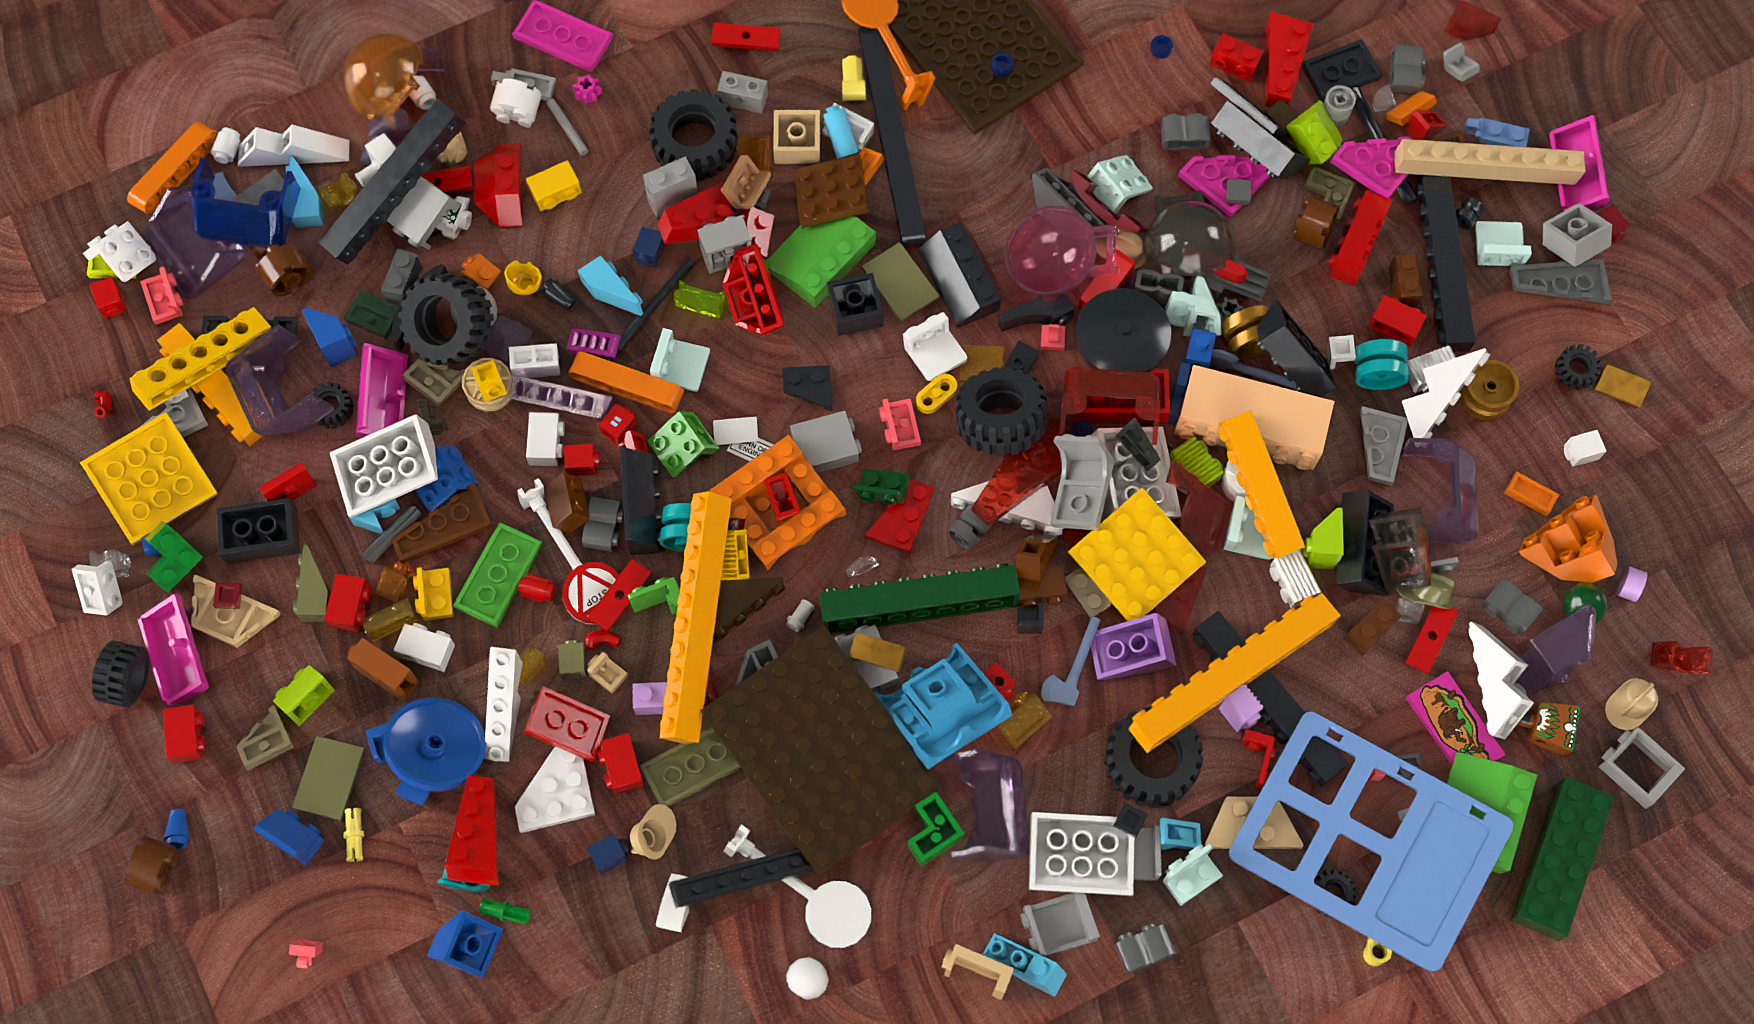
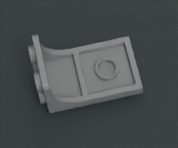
(1083, 482)

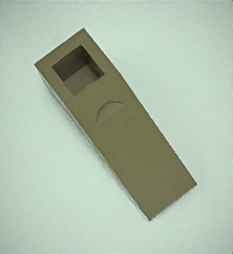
(312, 589)

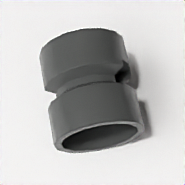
(967, 530)

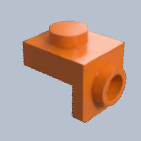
(480, 270)

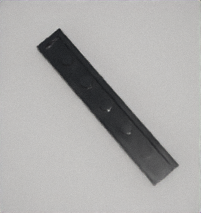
(738, 877)

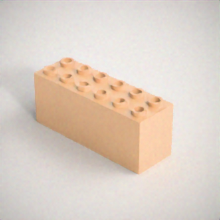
(1288, 420)

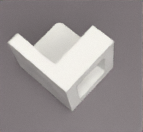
(1340, 349)

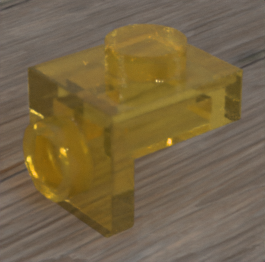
(337, 193)

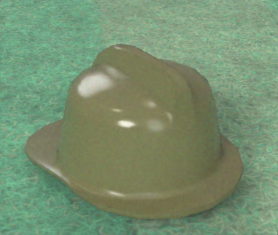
(1436, 594)

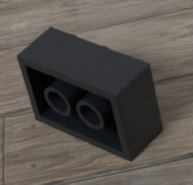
(257, 530)

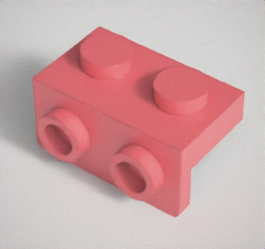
(161, 297)
(901, 424)

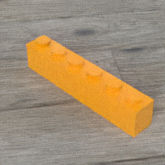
(215, 388)
(1261, 485)

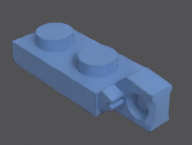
(1496, 132)

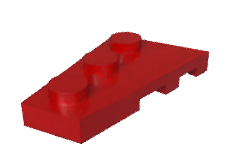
(902, 522)

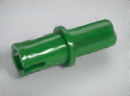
(504, 911)

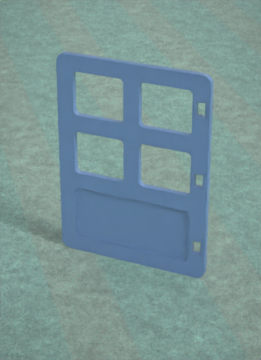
(1425, 872)

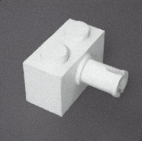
(379, 152)

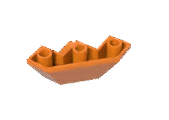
(1574, 544)

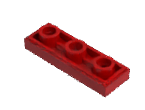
(734, 37)
(452, 180)
(609, 607)
(1426, 650)

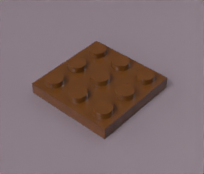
(831, 191)

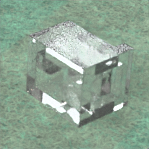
(120, 561)

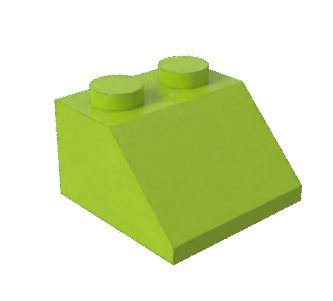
(1315, 134)
(1325, 543)
(303, 694)

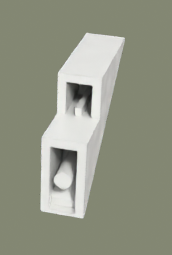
(305, 145)
(1444, 386)
(1031, 513)
(1497, 674)
(502, 703)

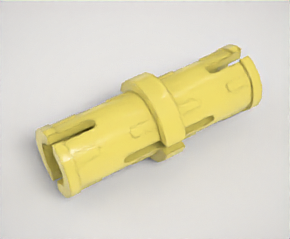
(353, 834)

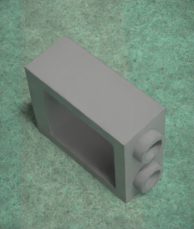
(1655, 753)

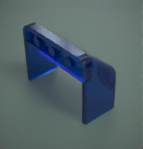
(242, 222)

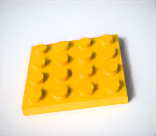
(149, 478)
(1137, 556)

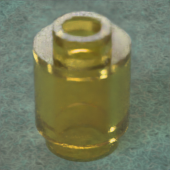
(531, 664)

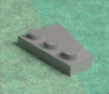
(185, 415)
(1382, 443)

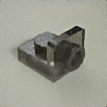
(428, 414)

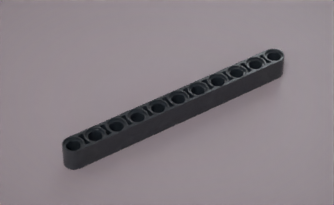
(892, 137)

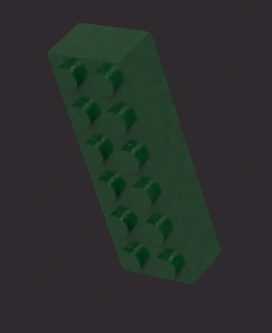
(1562, 859)

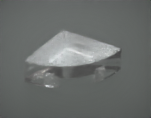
(1383, 99)
(861, 566)

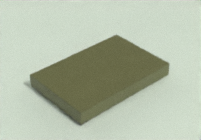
(901, 282)
(329, 778)

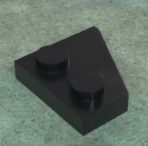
(809, 384)

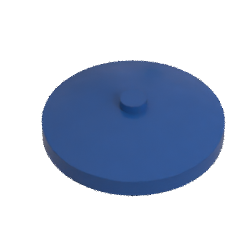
(434, 744)

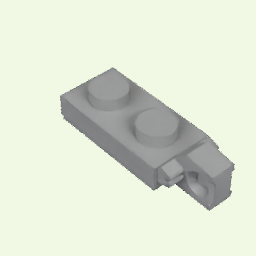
(543, 83)

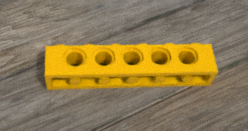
(195, 368)

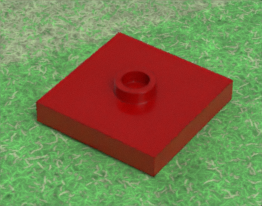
(289, 484)

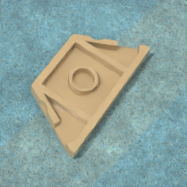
(228, 625)
(1275, 833)

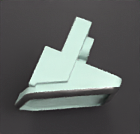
(1195, 309)

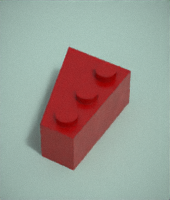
(683, 219)

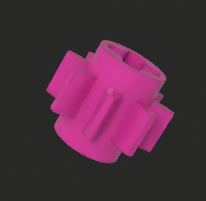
(587, 89)

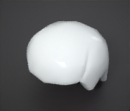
(807, 978)

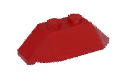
(500, 185)
(752, 292)

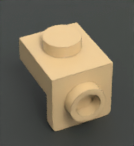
(606, 672)

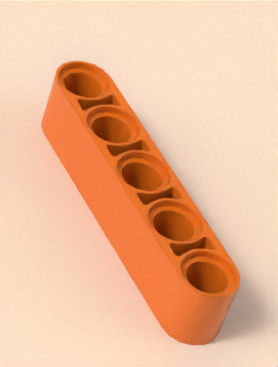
(172, 167)
(626, 382)

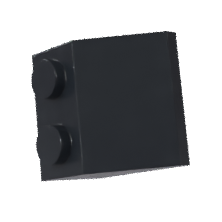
(855, 304)

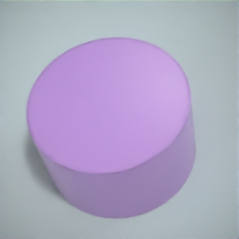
(1631, 584)

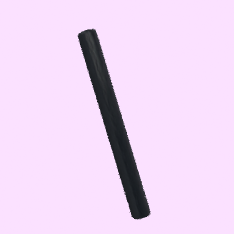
(1375, 132)

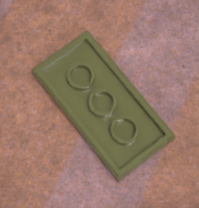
(688, 768)

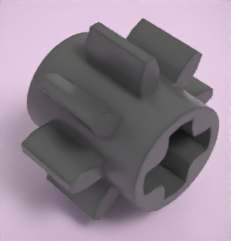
(1228, 308)

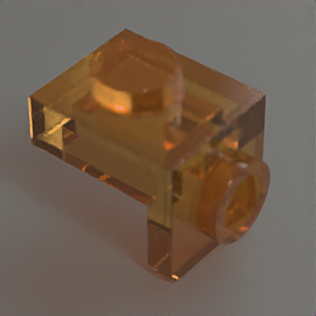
(393, 581)

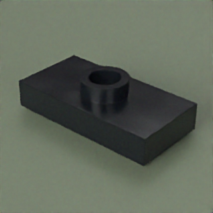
(1022, 357)

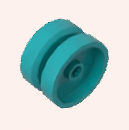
(1381, 364)
(675, 521)

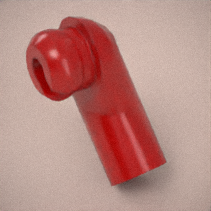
(105, 401)
(601, 636)

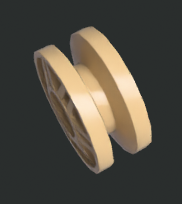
(473, 393)

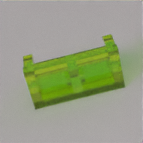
(700, 300)

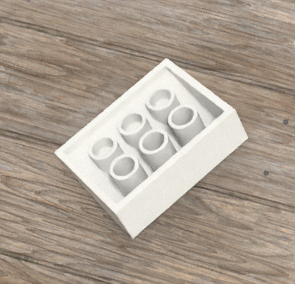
(385, 464)
(1130, 475)
(1079, 854)

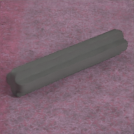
(384, 541)

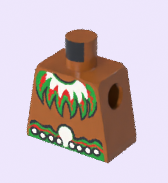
(1552, 726)

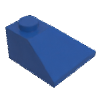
(466, 943)

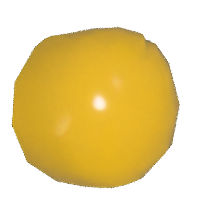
(523, 278)

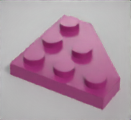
(1371, 164)
(1211, 177)

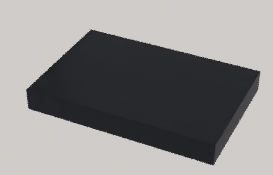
(1345, 66)

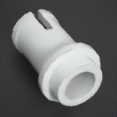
(800, 615)

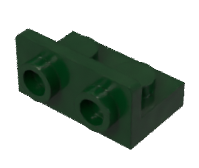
(883, 486)

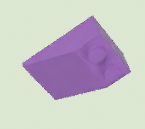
(1133, 648)

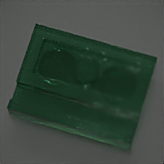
(371, 314)

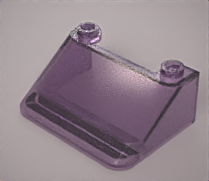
(177, 247)

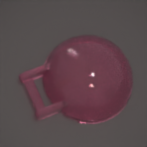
(1057, 251)

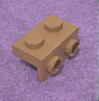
(745, 184)

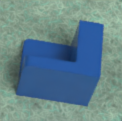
(375, 739)
(411, 793)

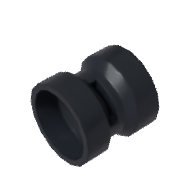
(1470, 211)

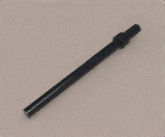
(653, 304)

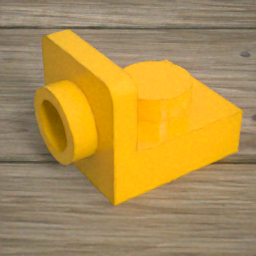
(489, 380)

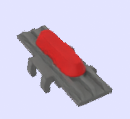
(1238, 278)

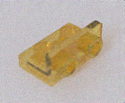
(389, 620)
(1027, 718)

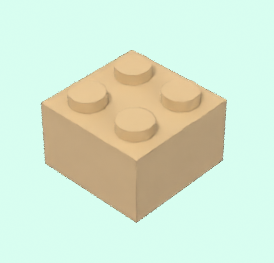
(796, 137)

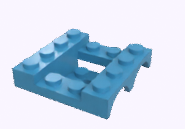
(957, 713)

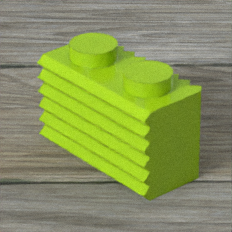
(1195, 459)

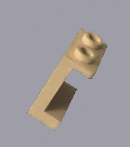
(981, 965)

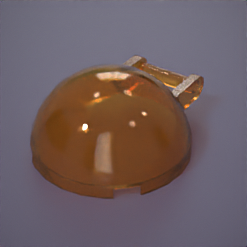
(381, 74)

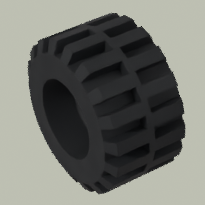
(120, 674)

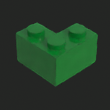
(176, 559)
(940, 830)

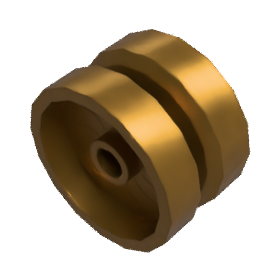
(1242, 331)
(1490, 390)

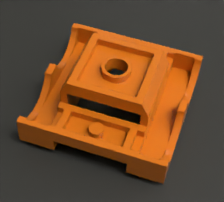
(751, 502)

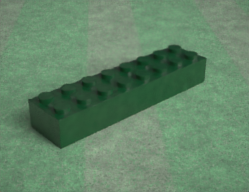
(920, 598)

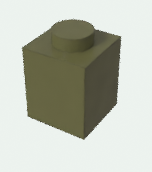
(572, 660)

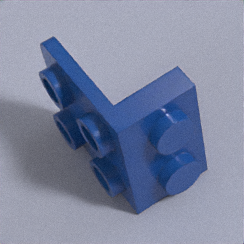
(452, 475)

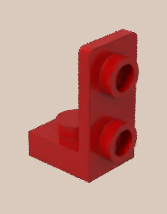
(1255, 742)

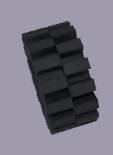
(1569, 376)
(344, 408)
(1340, 879)

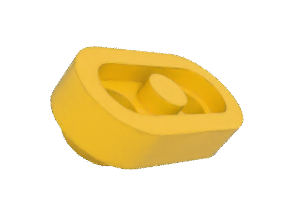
(935, 394)

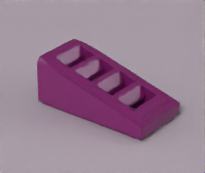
(579, 339)

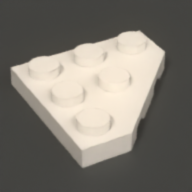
(556, 793)

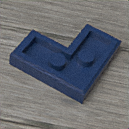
(1178, 391)

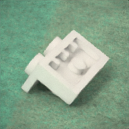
(97, 588)

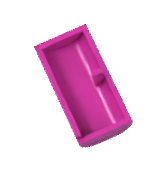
(1592, 186)
(380, 389)
(173, 651)

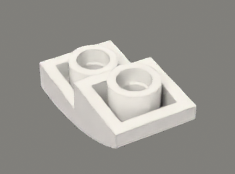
(668, 916)

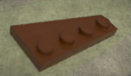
(454, 521)

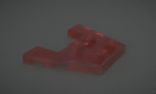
(1204, 511)

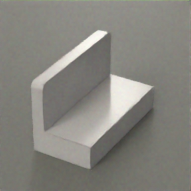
(1147, 854)

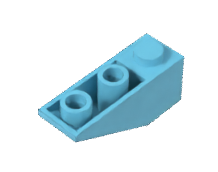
(309, 207)
(606, 286)
(1027, 965)

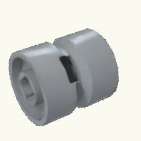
(1339, 104)

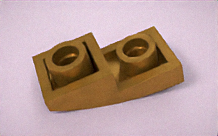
(878, 652)

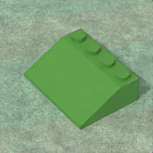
(820, 256)
(1498, 787)

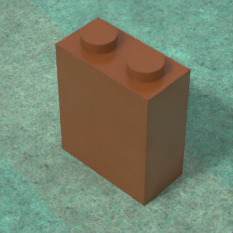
(382, 669)

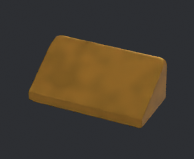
(1622, 385)

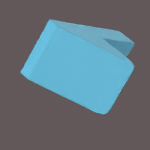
(369, 518)
(1179, 834)

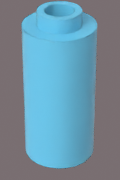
(840, 131)

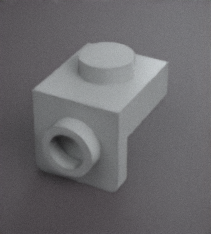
(1459, 64)

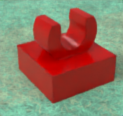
(634, 441)

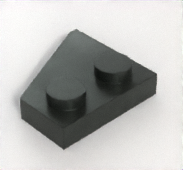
(1138, 444)

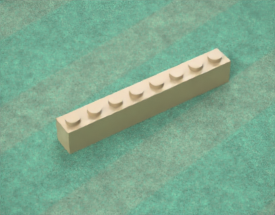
(1489, 161)

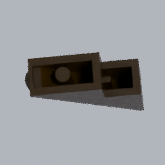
(740, 598)

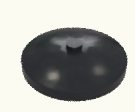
(1123, 331)

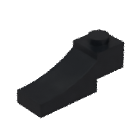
(1036, 311)

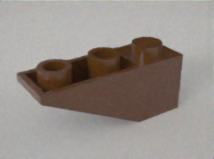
(1035, 555)

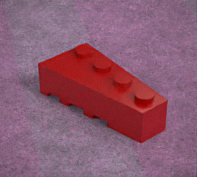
(1284, 55)
(1360, 237)
(474, 840)

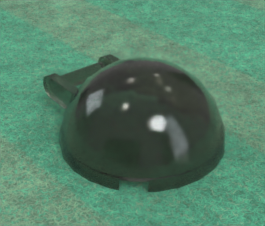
(1189, 236)

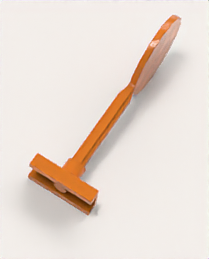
(879, 15)

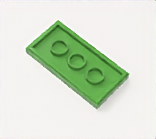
(498, 574)

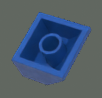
(332, 337)
(290, 835)

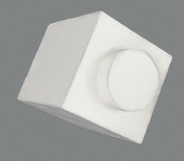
(1584, 448)

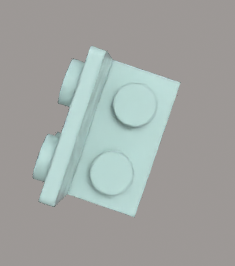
(1117, 181)
(1500, 244)
(679, 362)
(1242, 534)
(1191, 876)

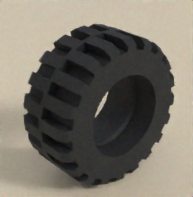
(688, 109)
(420, 323)
(1001, 432)
(1147, 789)

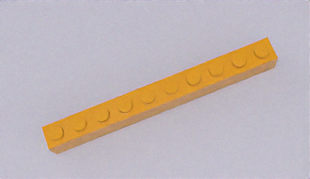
(695, 618)
(1227, 675)

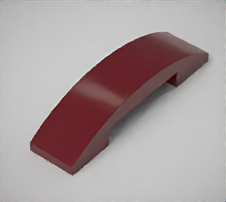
(1085, 188)

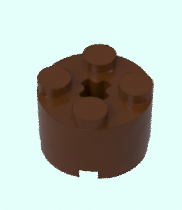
(1316, 222)
(284, 269)
(151, 865)

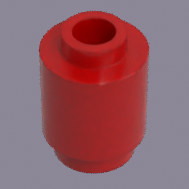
(537, 588)

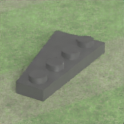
(1563, 280)

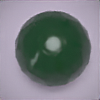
(1582, 595)

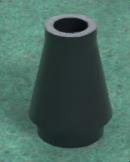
(556, 293)

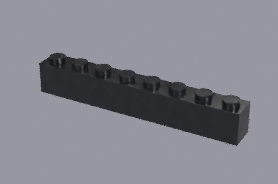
(392, 182)
(1445, 263)
(1279, 707)

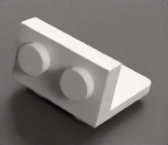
(122, 251)
(933, 347)

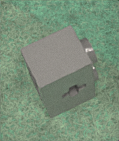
(743, 91)

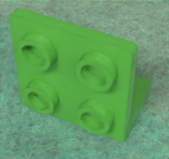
(681, 442)
(663, 590)

